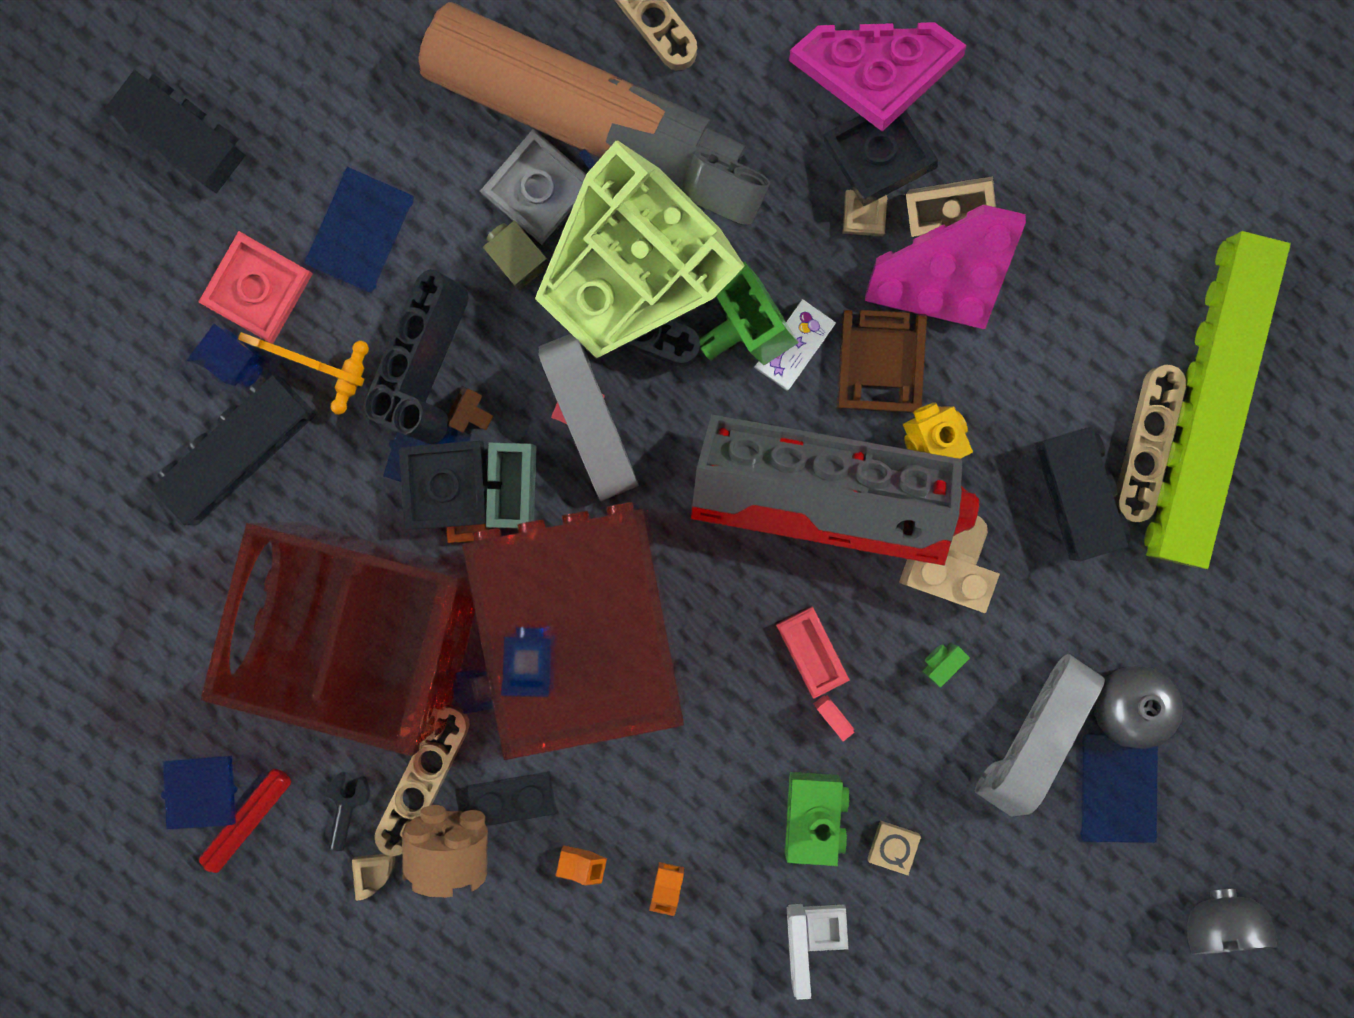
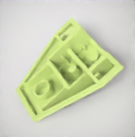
(632, 255)

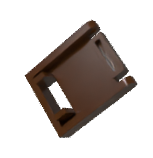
(881, 355)

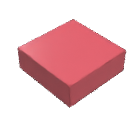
(834, 717)

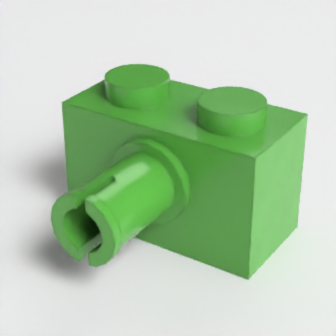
(750, 319)
(815, 818)

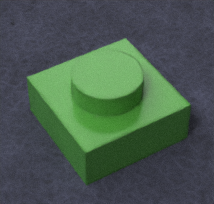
(944, 663)

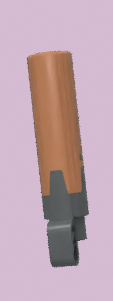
(588, 108)

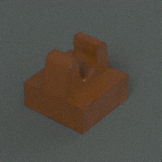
(465, 410)

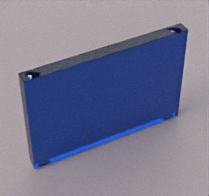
(359, 230)
(1118, 792)

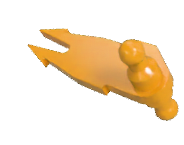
(348, 377)

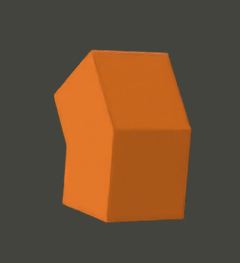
(581, 866)
(667, 889)

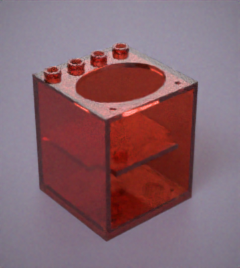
(606, 605)
(347, 638)

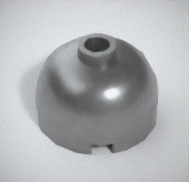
(1123, 711)
(1229, 924)

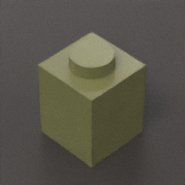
(515, 254)

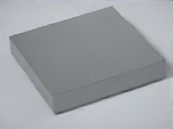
(536, 187)

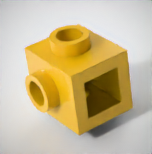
(938, 432)

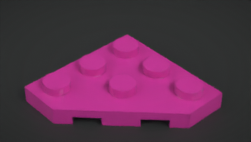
(878, 67)
(951, 269)

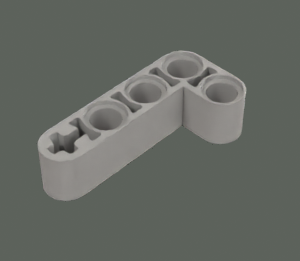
(587, 416)
(1044, 739)

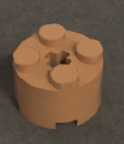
(445, 851)

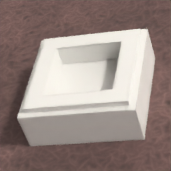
(826, 927)

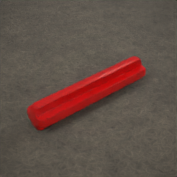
(246, 820)

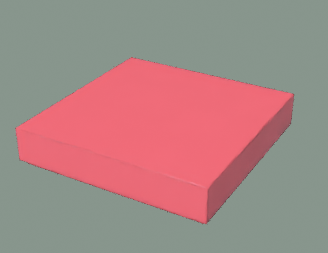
(255, 287)

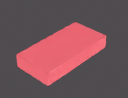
(812, 652)

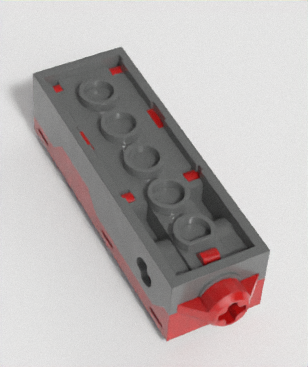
(831, 490)

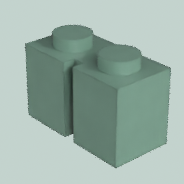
(516, 469)

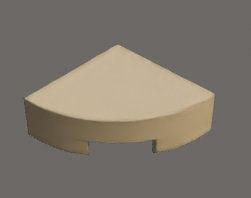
(371, 873)

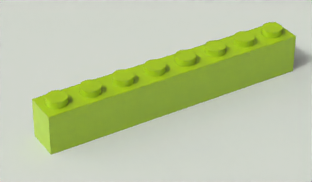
(1217, 399)

